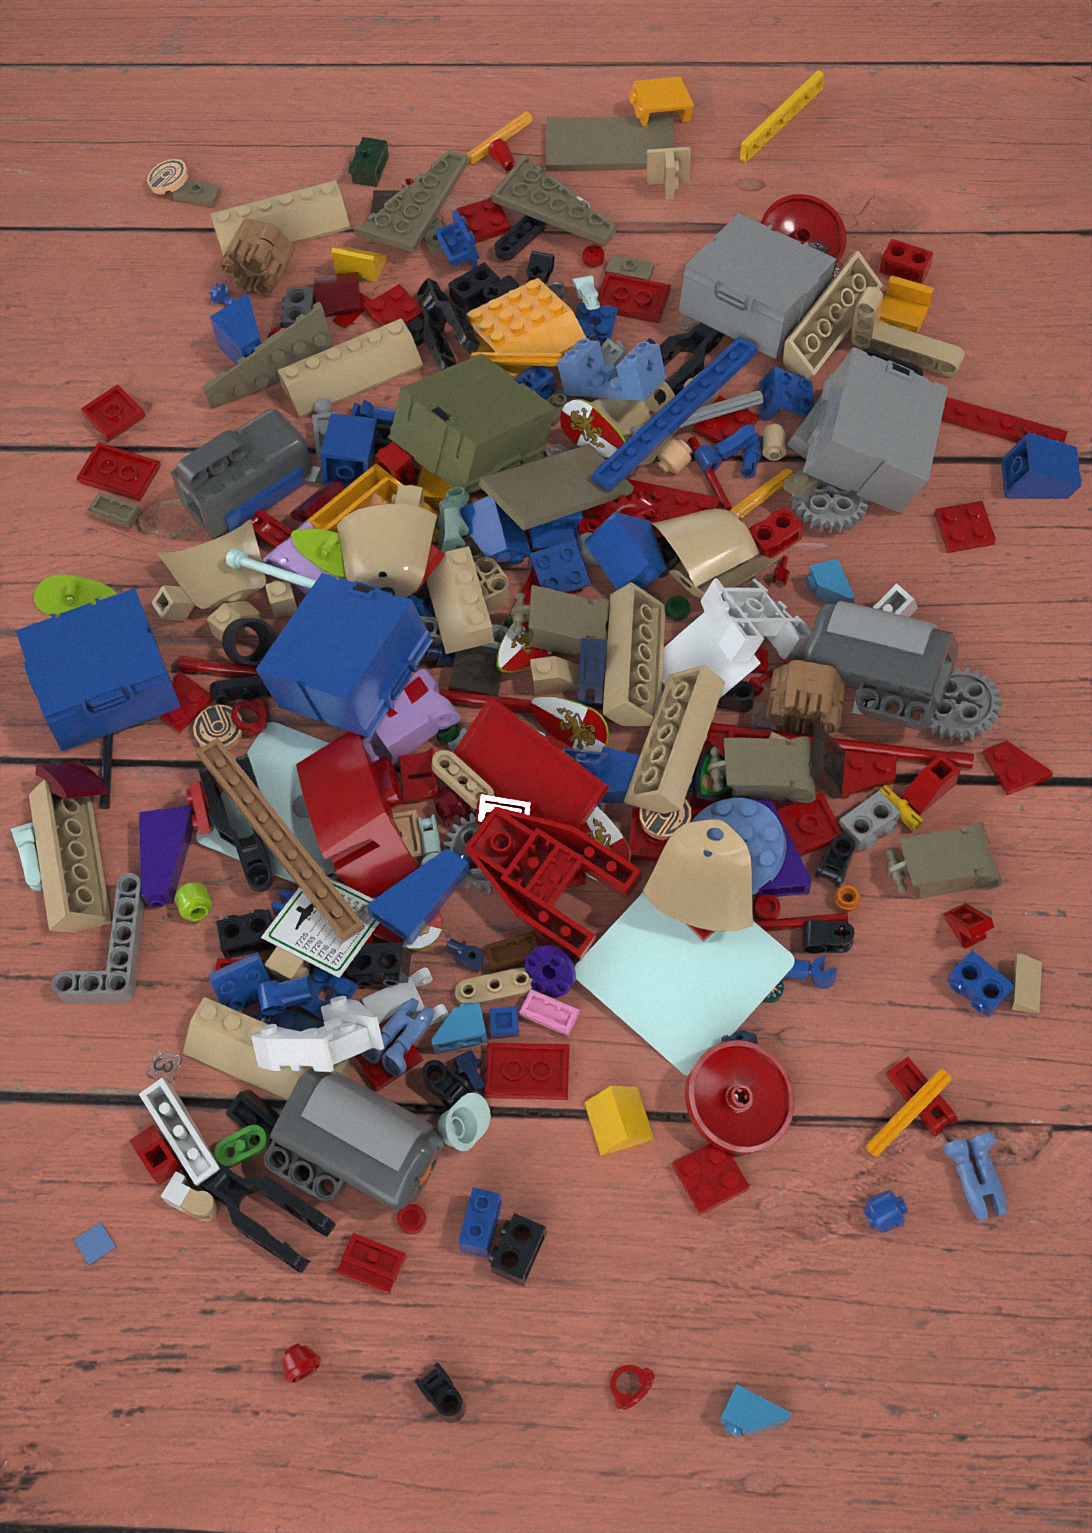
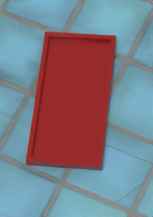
(529, 767)

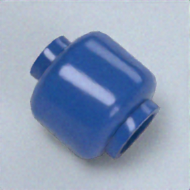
(885, 1211)

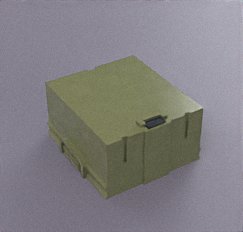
(471, 422)

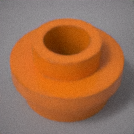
(847, 891)

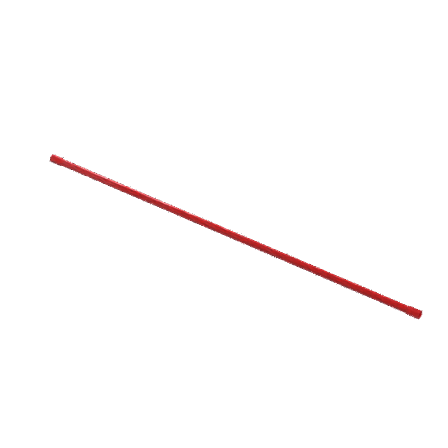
(959, 759)

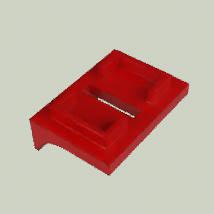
(418, 788)

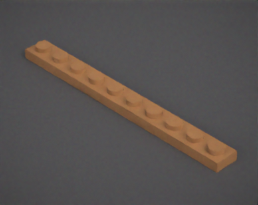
(280, 840)

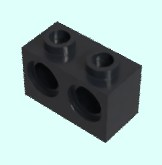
(468, 288)
(247, 940)
(381, 957)
(524, 1251)

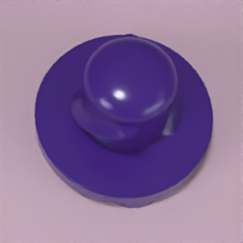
(551, 970)

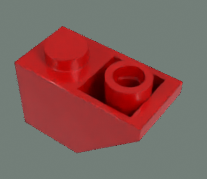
(931, 784)
(155, 1155)

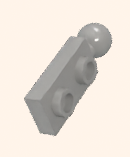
(320, 422)

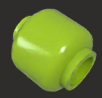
(193, 901)

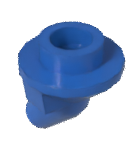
(218, 294)

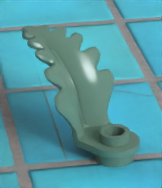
(450, 521)

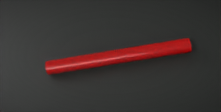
(712, 479)
(796, 922)

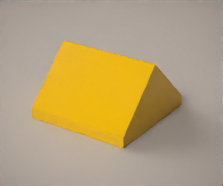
(366, 263)
(618, 1119)

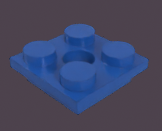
(604, 316)
(321, 981)

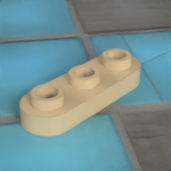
(457, 772)
(484, 994)

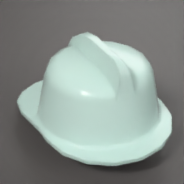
(465, 1122)

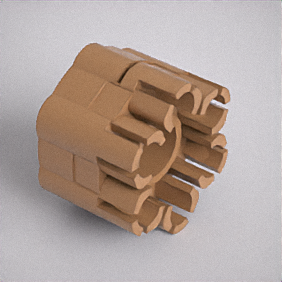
(257, 254)
(807, 694)

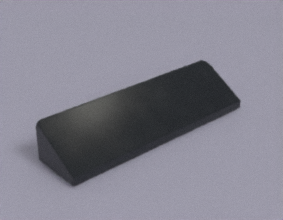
(252, 1110)

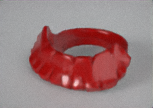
(256, 706)
(626, 1401)

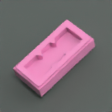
(549, 1012)

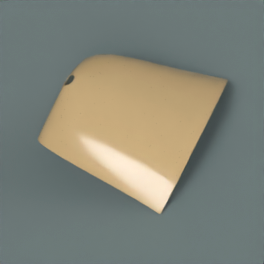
(631, 413)
(389, 541)
(709, 542)
(208, 578)
(729, 579)
(701, 889)

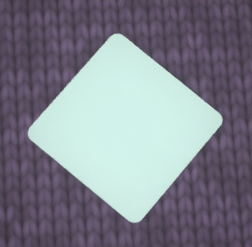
(275, 769)
(675, 985)

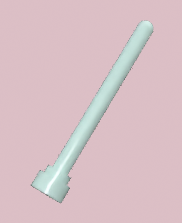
(238, 559)

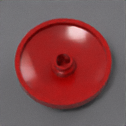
(807, 219)
(739, 1097)

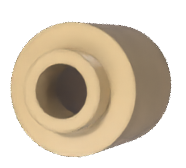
(774, 442)

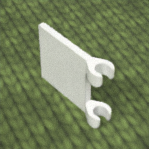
(390, 999)

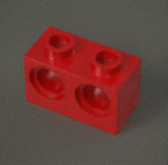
(906, 261)
(397, 463)
(776, 538)

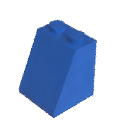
(236, 329)
(348, 448)
(1040, 469)
(495, 531)
(627, 551)

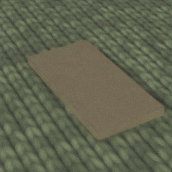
(605, 142)
(551, 487)

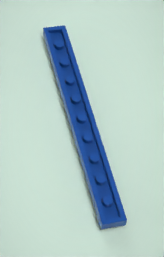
(674, 414)

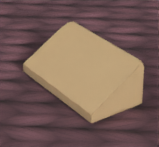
(1027, 984)

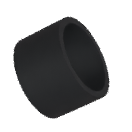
(265, 635)

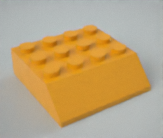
(526, 322)
(370, 489)

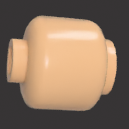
(674, 456)

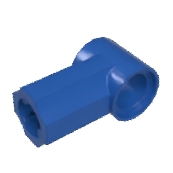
(276, 995)

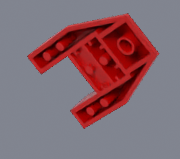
(534, 863)

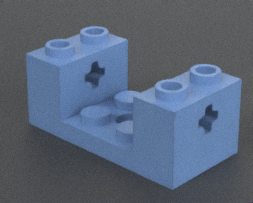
(634, 378)

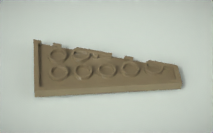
(550, 201)
(415, 207)
(260, 369)

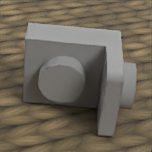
(613, 352)

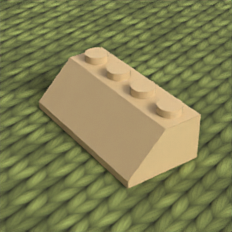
(459, 602)

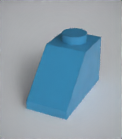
(829, 582)
(461, 1029)
(751, 1414)

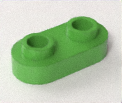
(243, 1145)

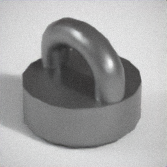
(557, 287)

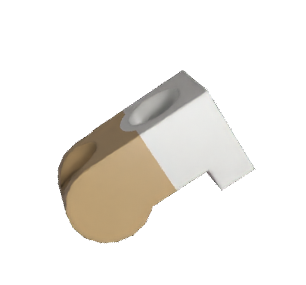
(196, 1204)

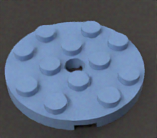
(757, 828)

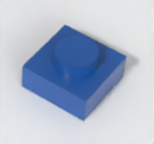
(504, 1022)

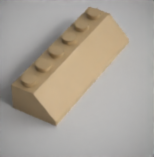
(298, 214)
(828, 318)
(350, 367)
(634, 657)
(675, 740)
(69, 861)
(224, 1042)

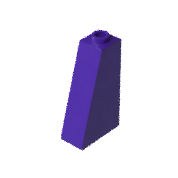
(163, 850)
(793, 876)

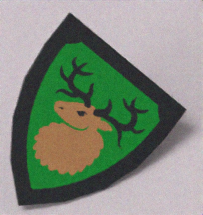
(703, 780)

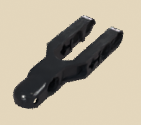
(437, 311)
(700, 342)
(249, 849)
(232, 1189)

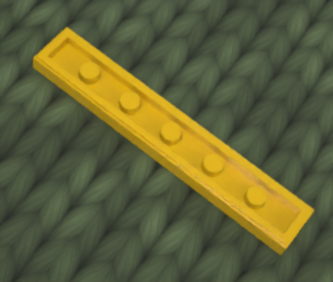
(781, 116)

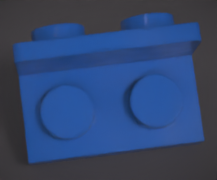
(457, 242)
(555, 532)
(238, 982)

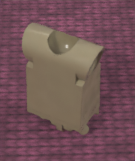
(560, 619)
(765, 769)
(945, 862)

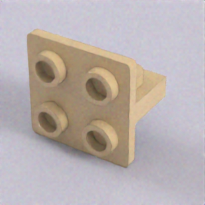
(669, 168)

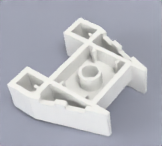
(745, 615)
(346, 1032)

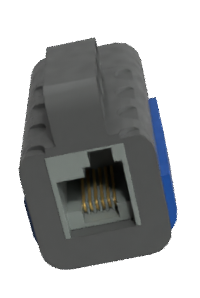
(242, 472)

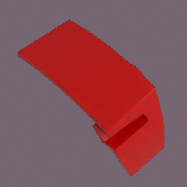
(353, 814)

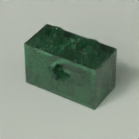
(369, 161)

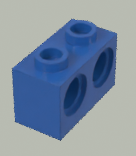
(538, 380)
(985, 979)
(480, 1222)

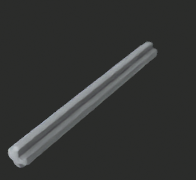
(718, 409)

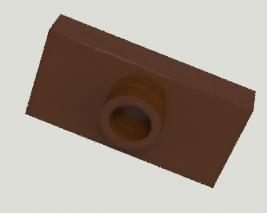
(510, 951)

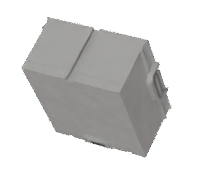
(754, 283)
(876, 430)

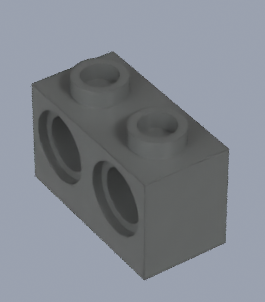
(295, 303)

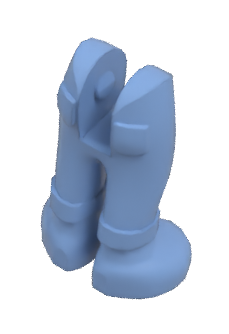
(413, 1030)
(991, 1184)

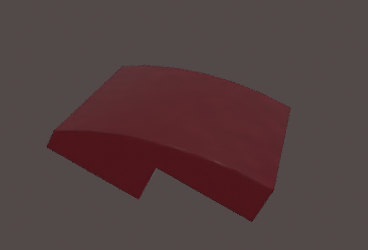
(338, 293)
(317, 501)
(71, 779)

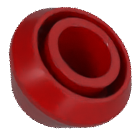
(299, 1363)

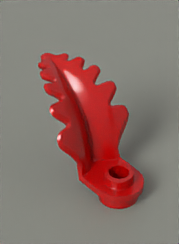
(634, 507)

